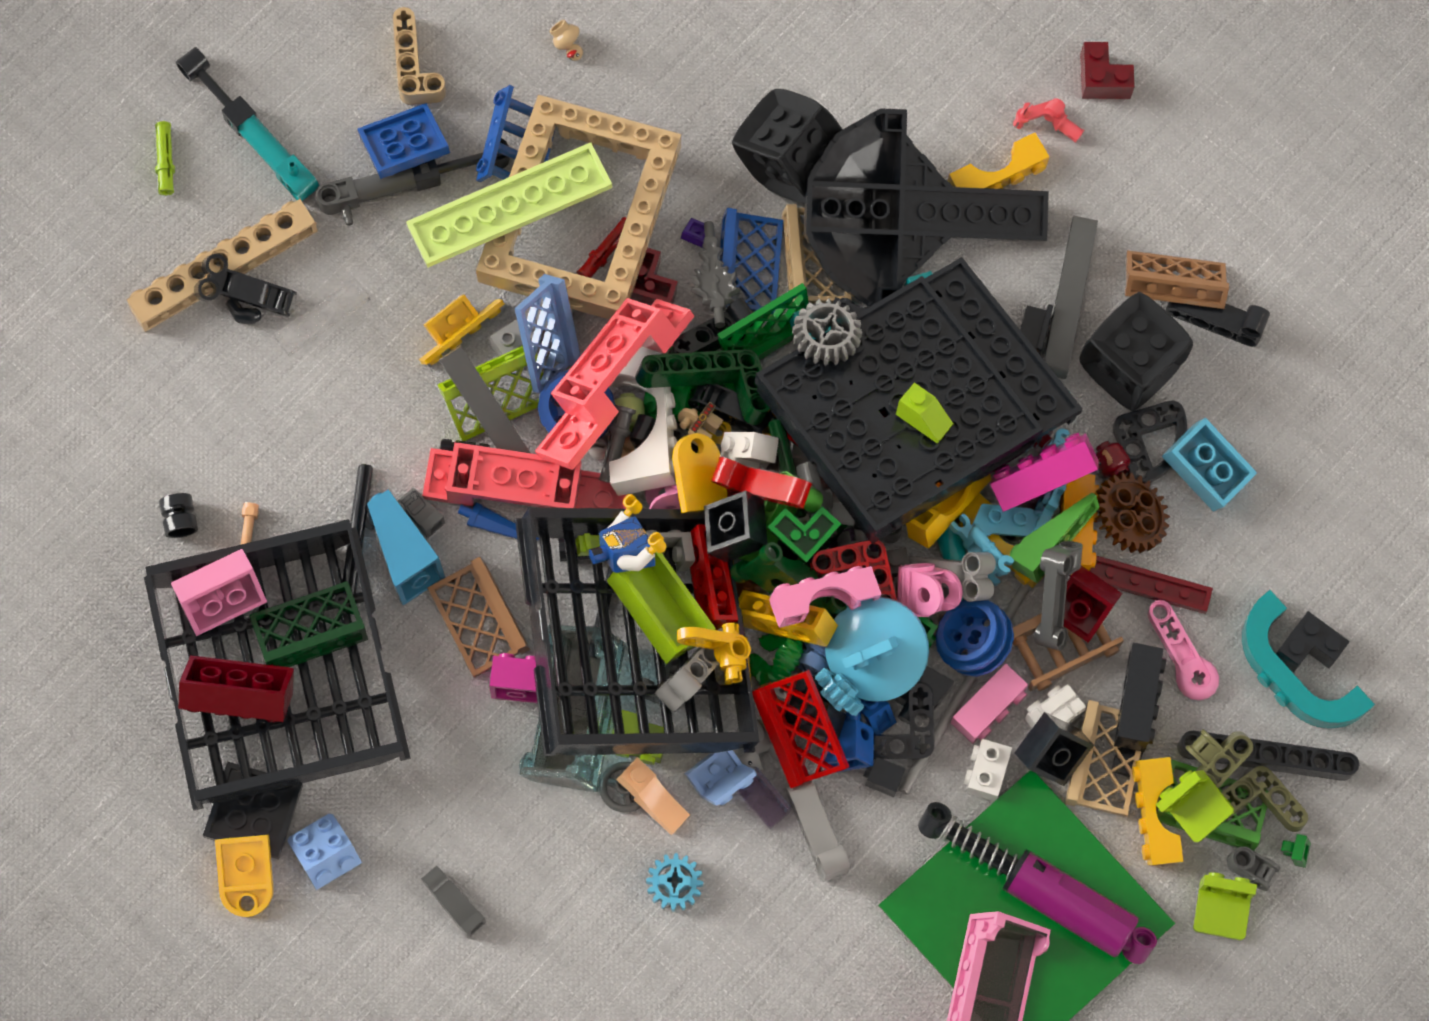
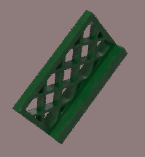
(318, 644)

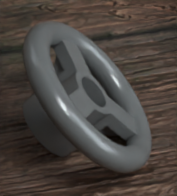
(607, 780)

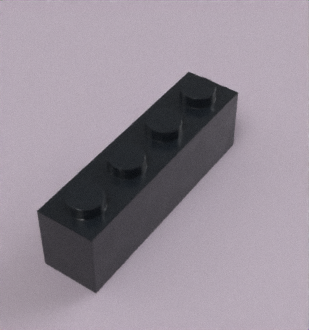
(1139, 697)

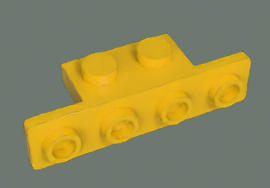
(454, 323)

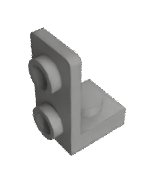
(682, 547)

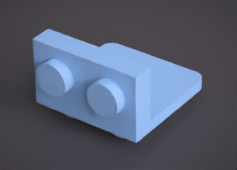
(720, 776)
(324, 850)

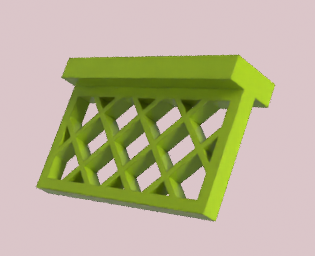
(489, 372)

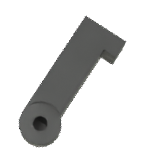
(453, 902)

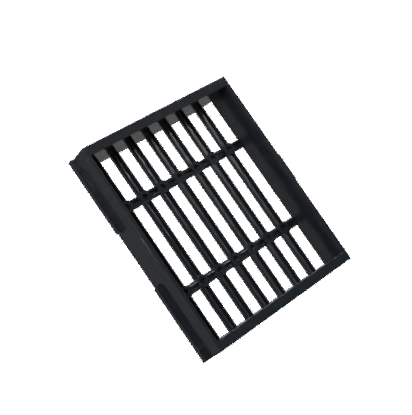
(568, 525)
(264, 554)

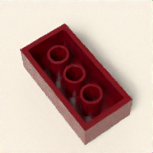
(236, 688)

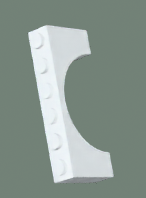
(652, 462)

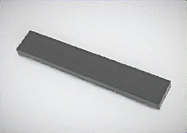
(482, 401)

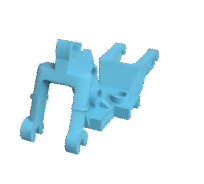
(1012, 522)

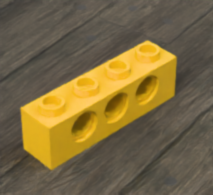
(759, 616)

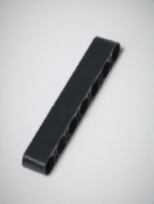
(1281, 762)

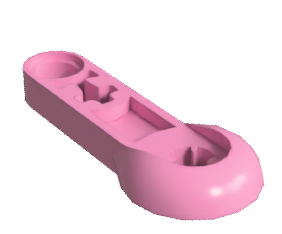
(1184, 656)

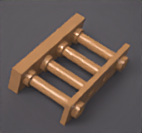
(1043, 681)

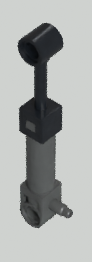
(351, 192)

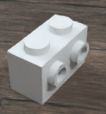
(988, 769)

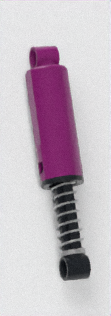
(1048, 889)

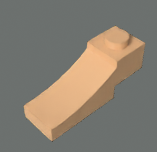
(653, 796)

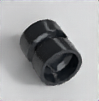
(178, 516)

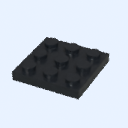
(254, 815)

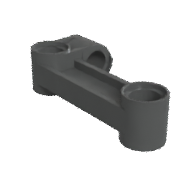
(1058, 565)

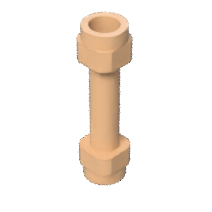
(249, 513)

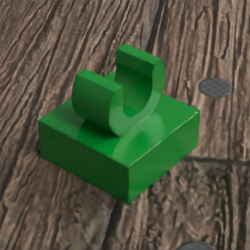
(1297, 851)

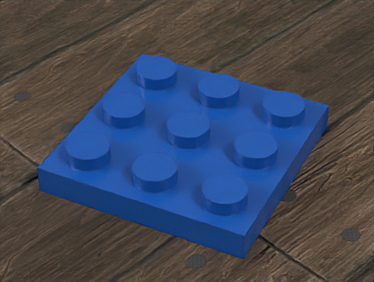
(403, 141)

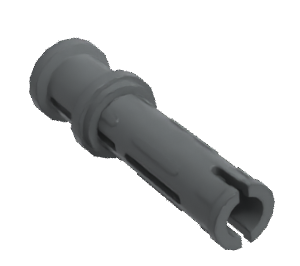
(618, 432)

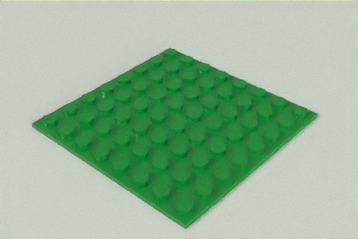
(940, 896)

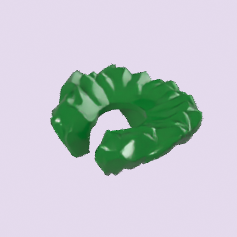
(785, 658)

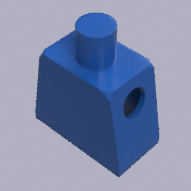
(856, 742)

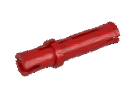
(598, 257)

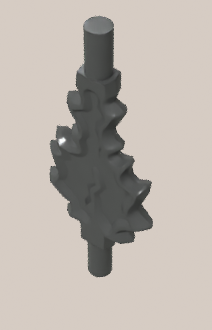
(714, 282)

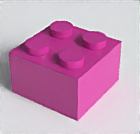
(513, 678)

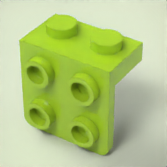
(1196, 804)
(1223, 906)

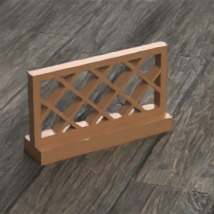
(1181, 288)
(497, 605)

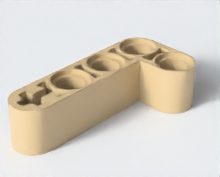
(409, 56)

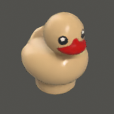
(563, 38)

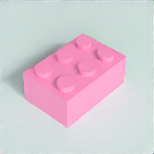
(219, 592)

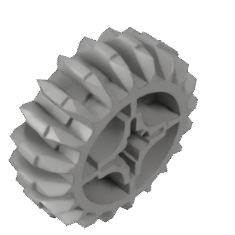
(817, 321)

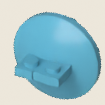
(879, 649)

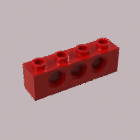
(712, 582)

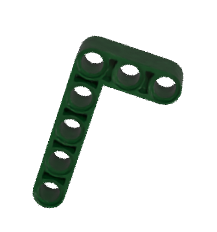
(707, 369)

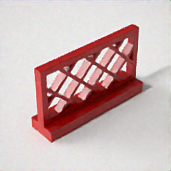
(783, 740)

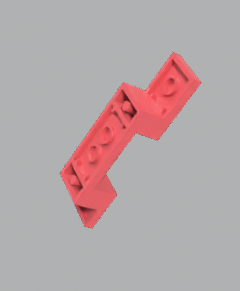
(583, 387)
(514, 479)

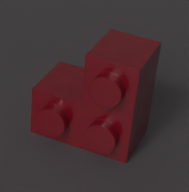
(1103, 79)
(650, 285)

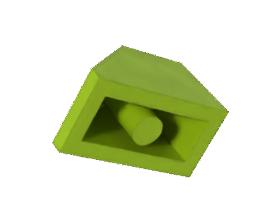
(924, 413)

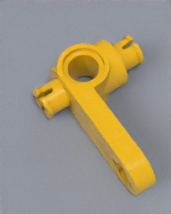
(728, 646)

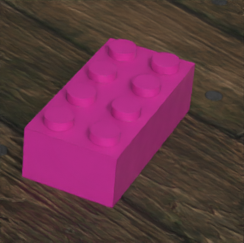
(1044, 472)

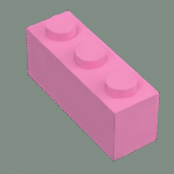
(990, 704)

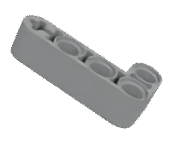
(827, 854)

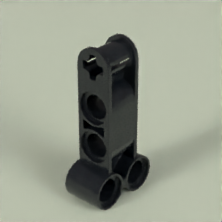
(243, 288)
(704, 336)
(727, 407)

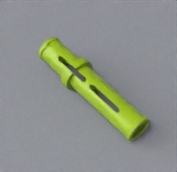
(164, 167)

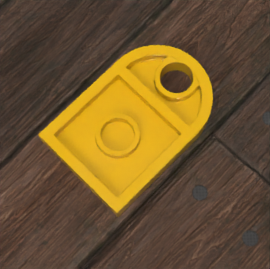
(695, 473)
(243, 871)

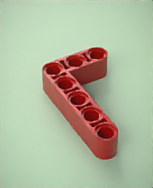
(860, 559)

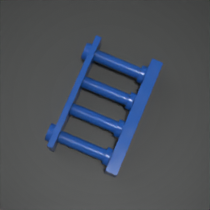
(498, 123)

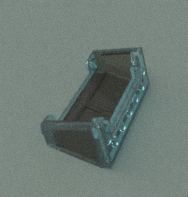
(575, 771)

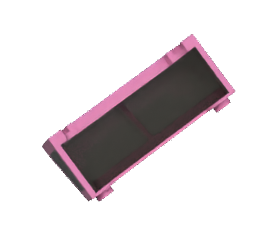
(996, 967)

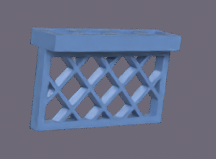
(559, 330)

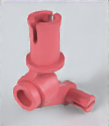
(1053, 112)

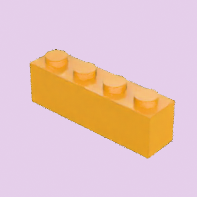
(1087, 536)

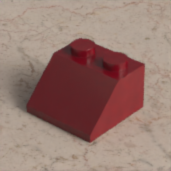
(1088, 603)

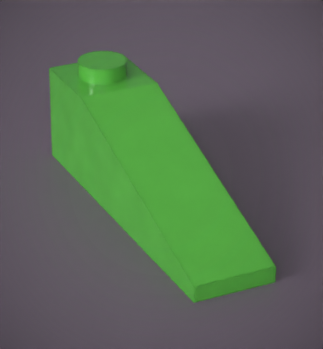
(1059, 529)

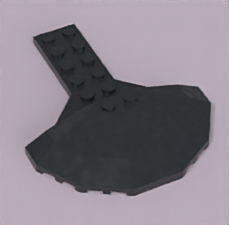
(885, 209)

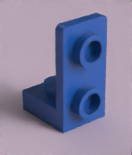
(878, 715)

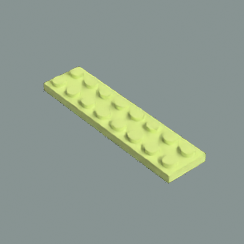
(509, 204)

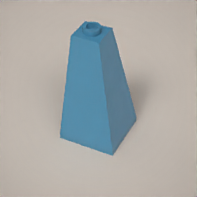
(406, 551)

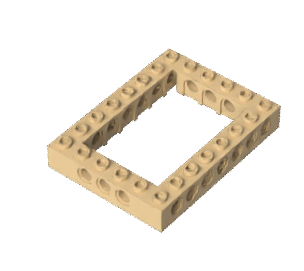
(660, 148)

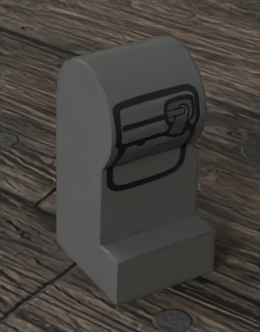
(421, 512)

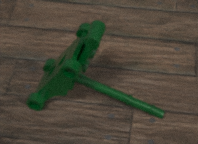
(774, 569)

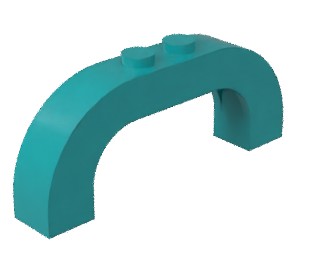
(1281, 680)

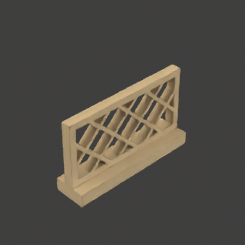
(795, 256)
(1077, 782)

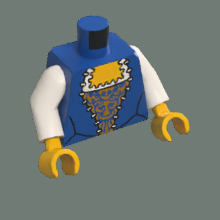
(625, 542)

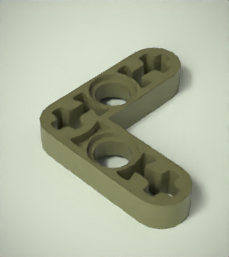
(1257, 790)

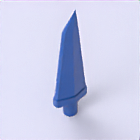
(488, 520)

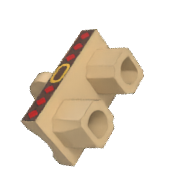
(689, 419)

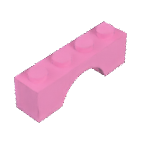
(792, 602)

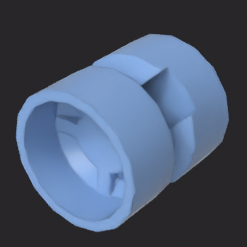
(813, 659)

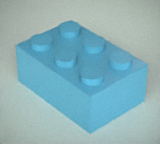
(1209, 464)

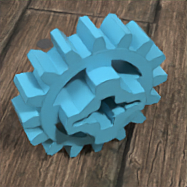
(839, 691)
(663, 882)

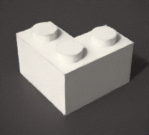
(749, 448)

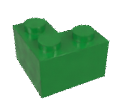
(801, 538)

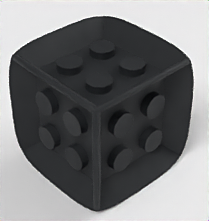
(784, 141)
(1135, 351)

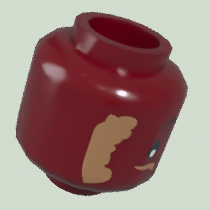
(1112, 459)

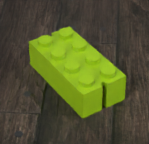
(660, 605)

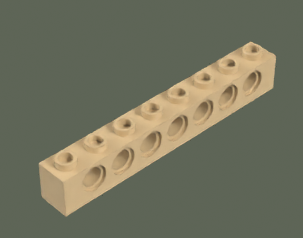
(258, 253)

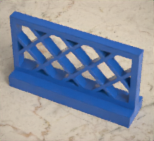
(729, 243)

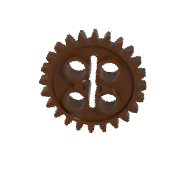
(1131, 513)

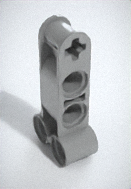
(969, 573)
(687, 679)

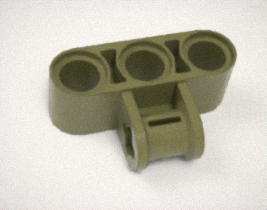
(1209, 750)

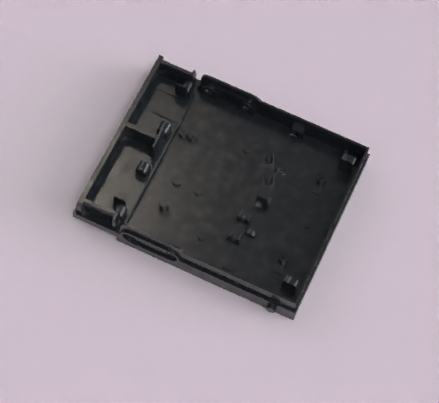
(954, 345)

